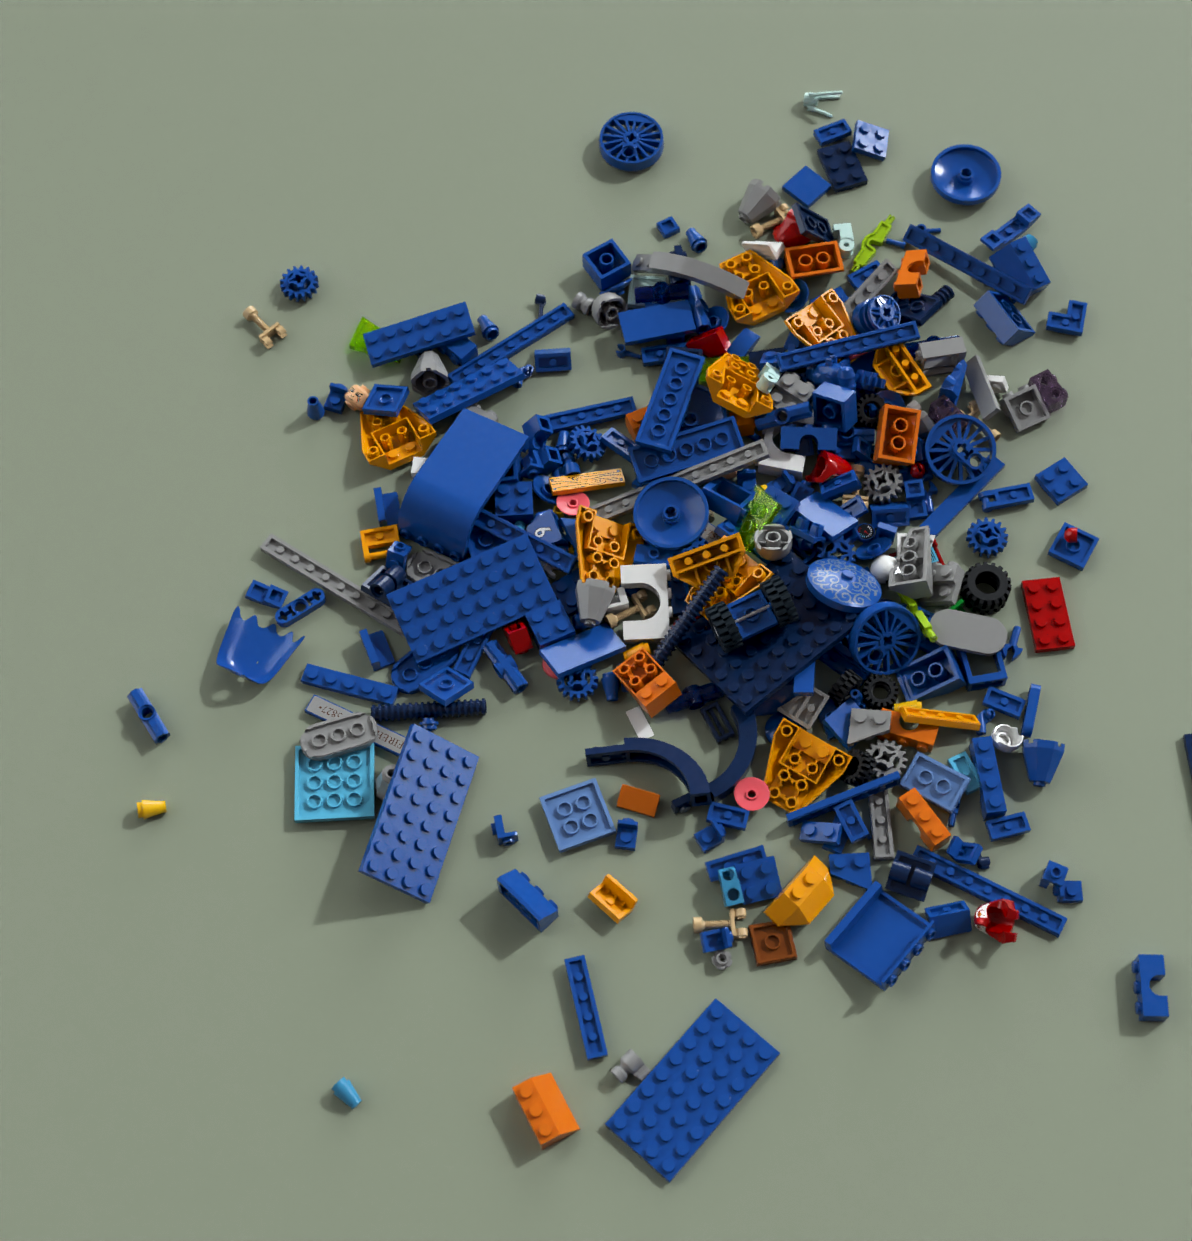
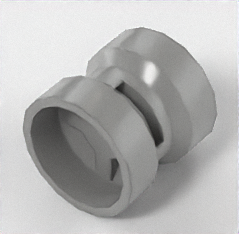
(583, 303)

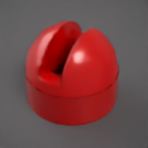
(914, 471)
(1071, 535)

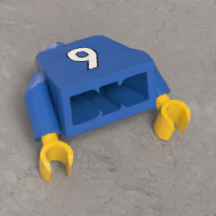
(547, 528)

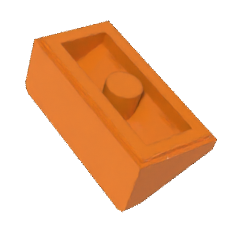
(638, 800)

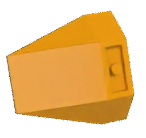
(768, 290)
(822, 321)
(734, 387)
(395, 440)
(603, 546)
(744, 583)
(801, 767)

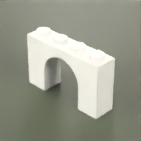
(781, 460)
(655, 579)

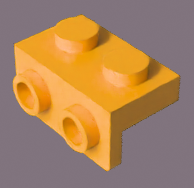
(613, 899)

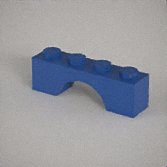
(991, 791)

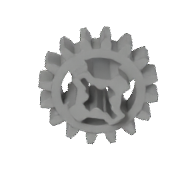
(883, 490)
(888, 752)

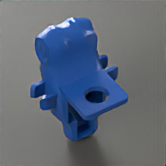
(832, 372)

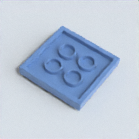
(577, 815)

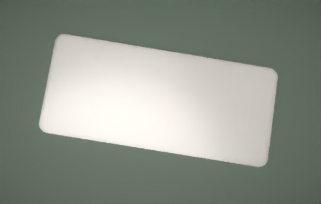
(639, 723)

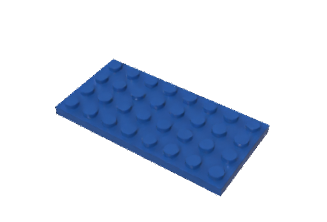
(471, 598)
(419, 814)
(692, 1090)

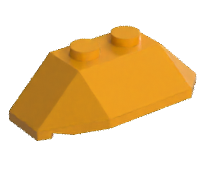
(900, 371)
(697, 563)
(803, 896)

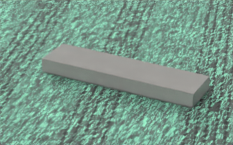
(871, 285)
(981, 388)
(881, 826)

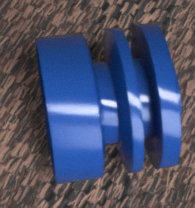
(876, 314)

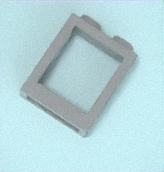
(940, 356)

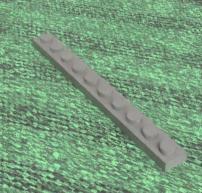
(697, 474)
(330, 581)

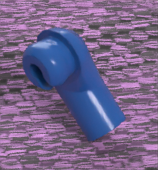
(528, 371)
(858, 698)
(984, 717)

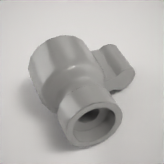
(630, 1063)

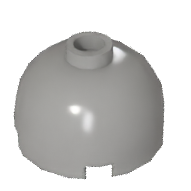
(606, 309)
(773, 542)

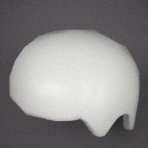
(881, 567)
(1006, 738)

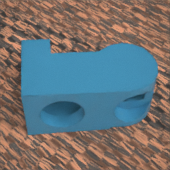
(730, 886)

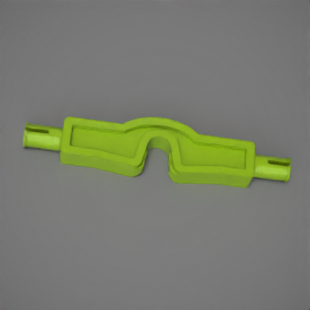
(876, 238)
(925, 626)

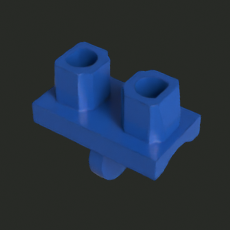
(807, 537)

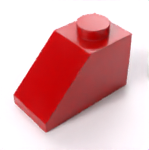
(712, 342)
(518, 637)

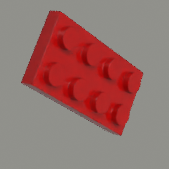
(1047, 615)

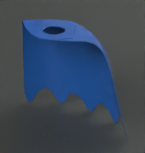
(248, 643)

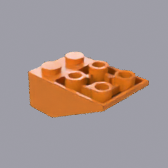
(647, 682)

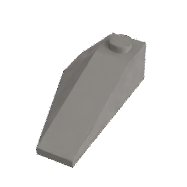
(913, 566)

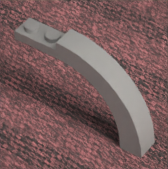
(693, 270)

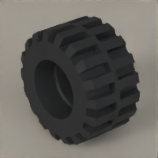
(985, 574)

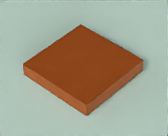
(772, 943)

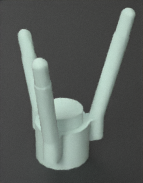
(811, 100)

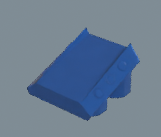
(952, 384)

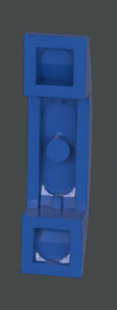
(1012, 229)

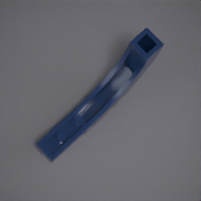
(658, 754)
(739, 767)

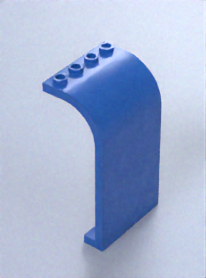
(458, 483)

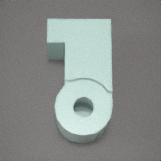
(845, 238)
(768, 378)

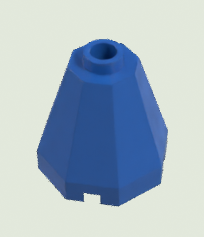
(1041, 760)

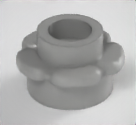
(721, 965)

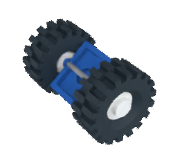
(752, 614)

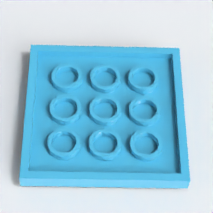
(335, 787)

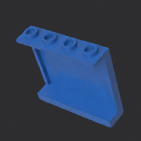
(879, 937)

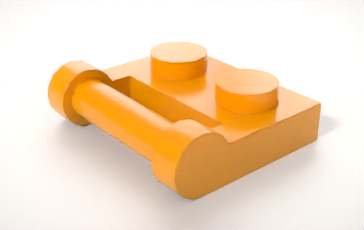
(378, 538)

